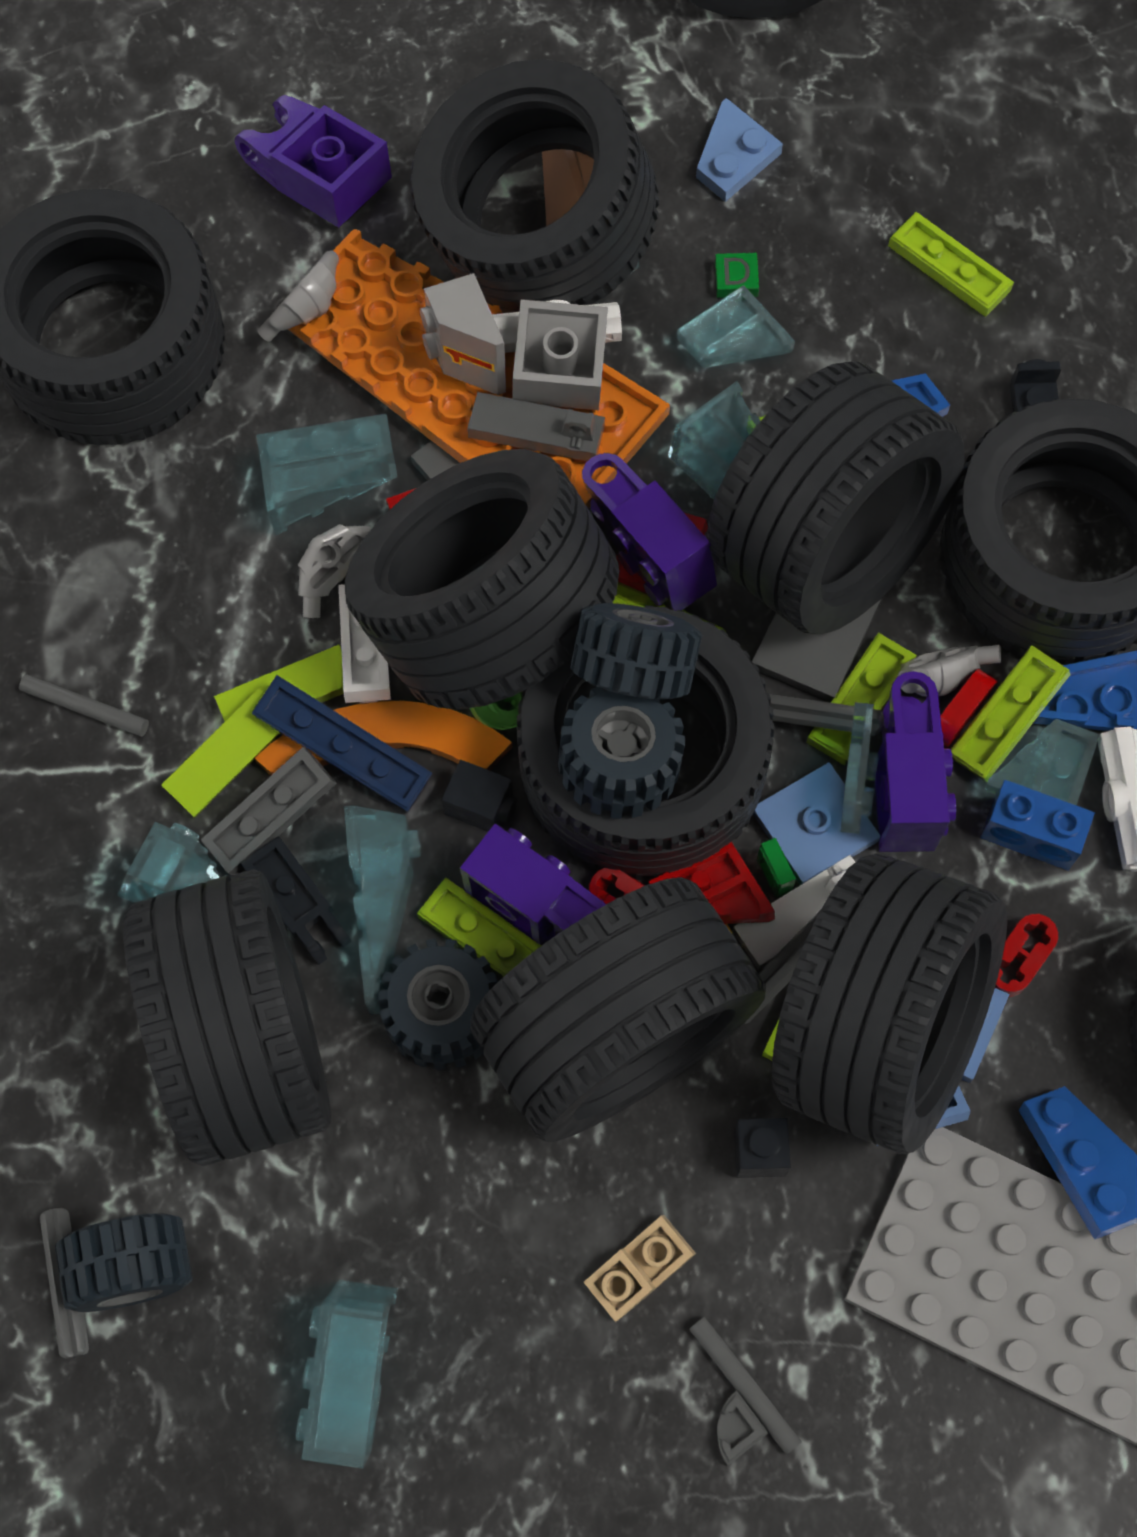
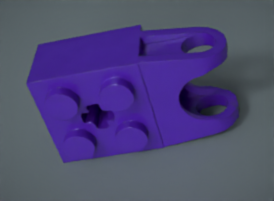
(318, 159)
(651, 535)
(913, 771)
(524, 886)

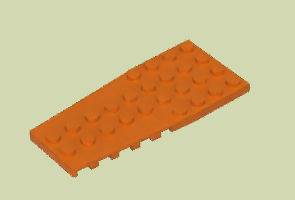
(378, 342)

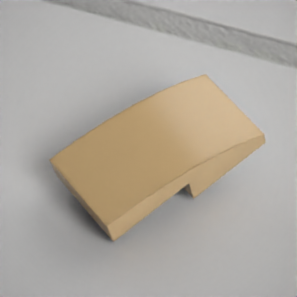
(639, 1268)

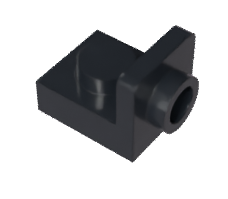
(1034, 383)

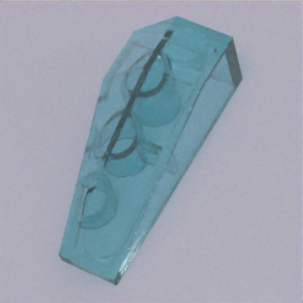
(382, 867)

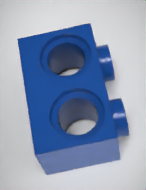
(1037, 825)

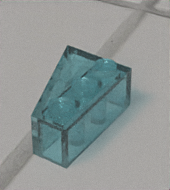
(712, 437)
(323, 464)
(167, 862)
(345, 1374)

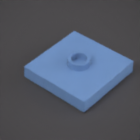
(808, 823)

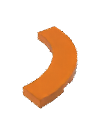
(410, 725)

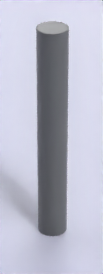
(84, 705)
(745, 1385)

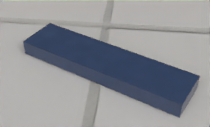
(342, 743)

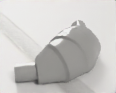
(307, 300)
(327, 564)
(949, 667)

